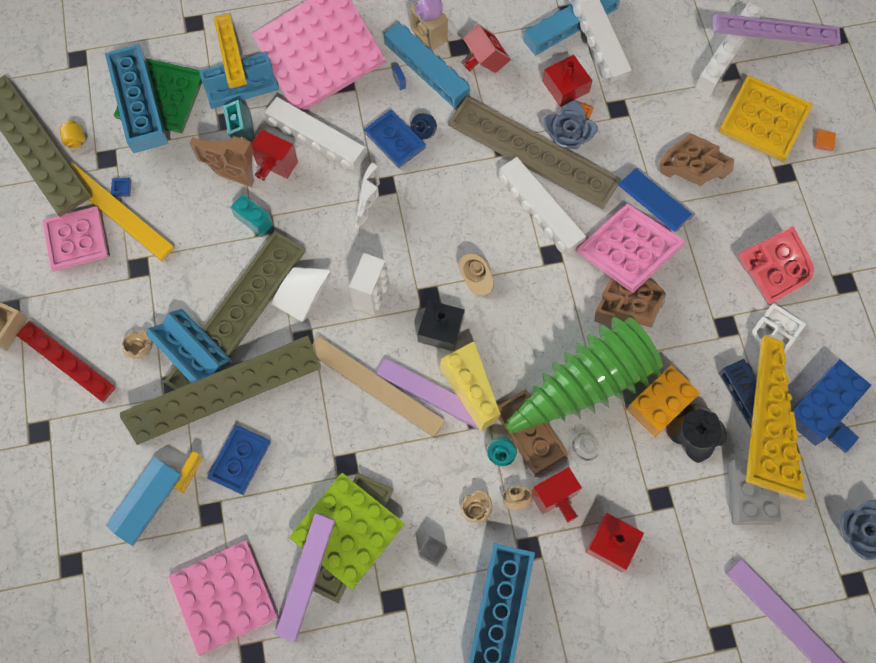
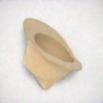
(476, 273)

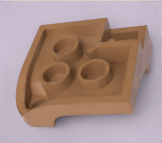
(227, 158)
(696, 161)
(623, 304)

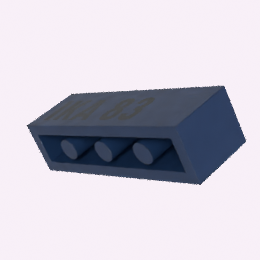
(742, 387)

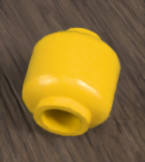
(72, 134)

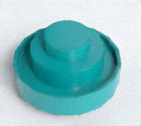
(502, 451)

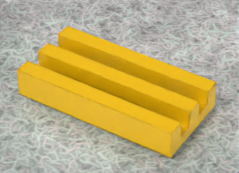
(188, 471)

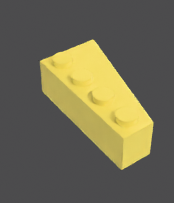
(469, 381)

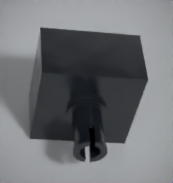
(441, 325)

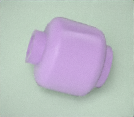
(429, 9)

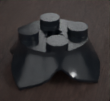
(697, 446)

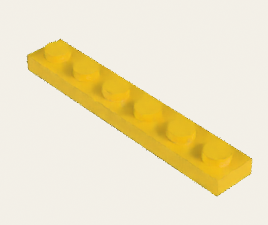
(229, 51)

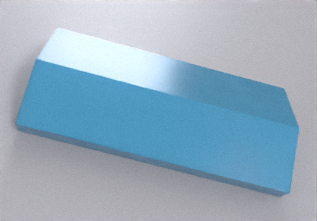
(258, 76)
(188, 346)
(143, 501)

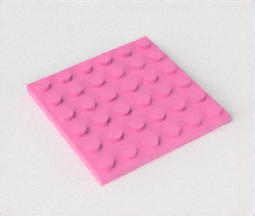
(318, 50)

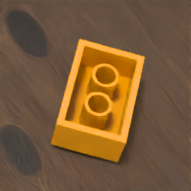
(663, 401)

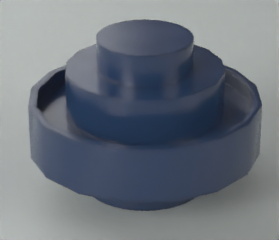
(424, 125)

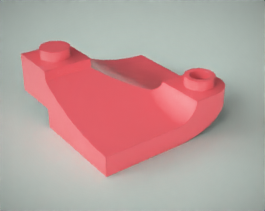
(777, 264)

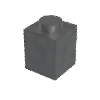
(433, 551)

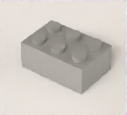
(750, 502)

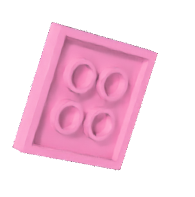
(75, 239)

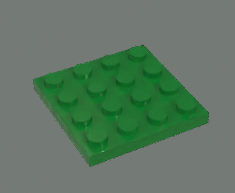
(175, 92)

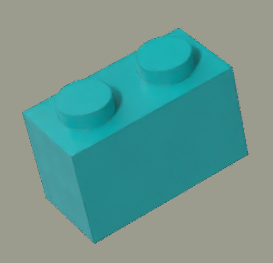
(238, 120)
(251, 215)

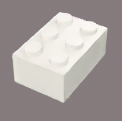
(369, 284)

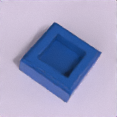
(399, 77)
(121, 187)
(844, 438)

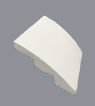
(368, 194)
(300, 291)
(778, 325)

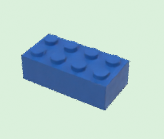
(829, 401)

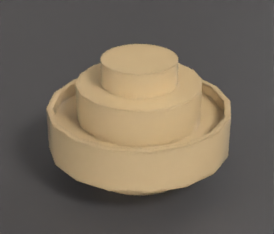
(517, 497)

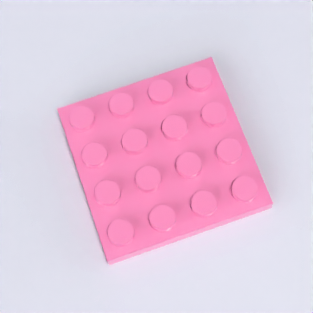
(630, 247)
(223, 597)

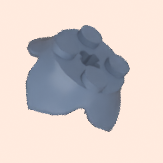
(570, 117)
(853, 528)

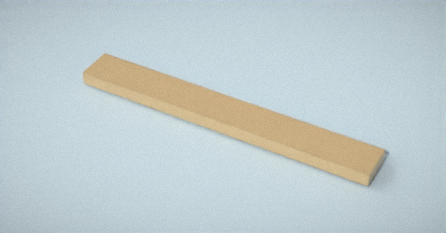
(377, 387)

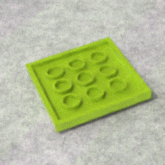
(359, 534)

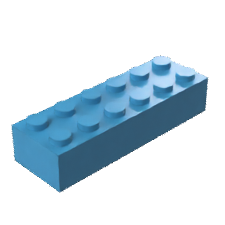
(136, 99)
(502, 605)

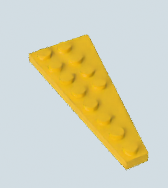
(773, 446)

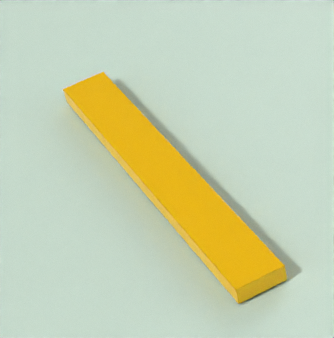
(124, 217)

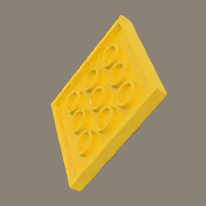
(765, 118)

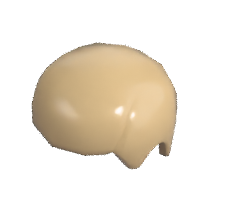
(136, 345)
(477, 507)

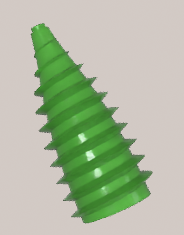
(591, 376)

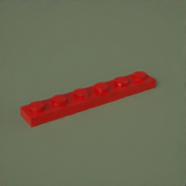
(66, 361)

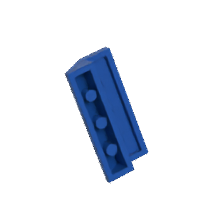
(656, 199)

